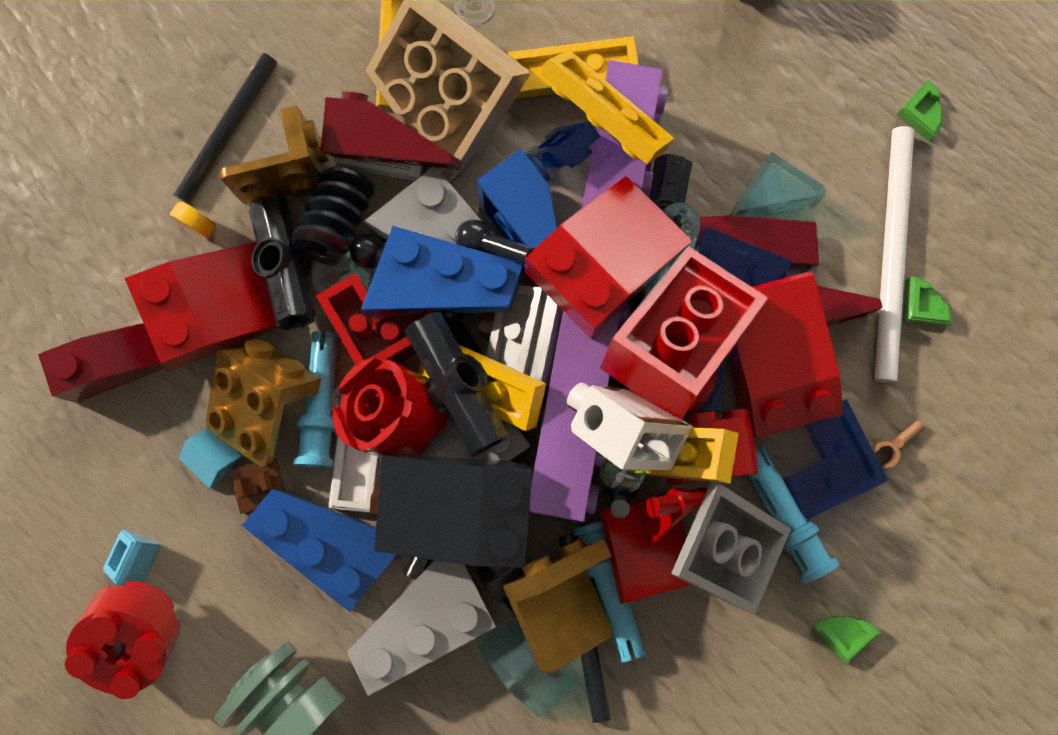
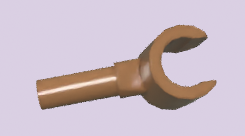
(898, 443)

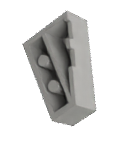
(424, 207)
(426, 622)

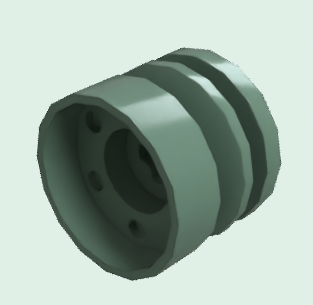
(275, 699)

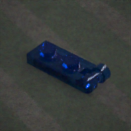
(565, 145)

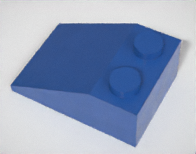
(518, 199)

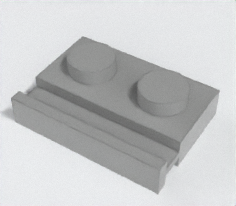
(527, 334)

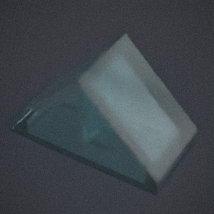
(778, 190)
(518, 670)

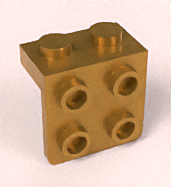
(282, 174)
(250, 395)
(561, 605)

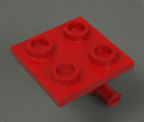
(649, 543)

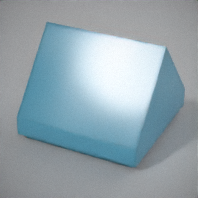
(208, 457)
(130, 558)

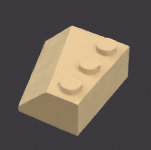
(445, 78)

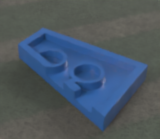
(437, 275)
(320, 544)

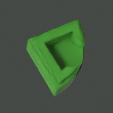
(924, 111)
(924, 304)
(845, 635)

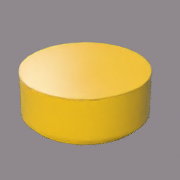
(193, 220)

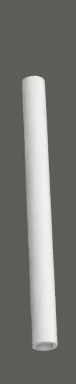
(894, 255)

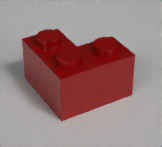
(362, 334)

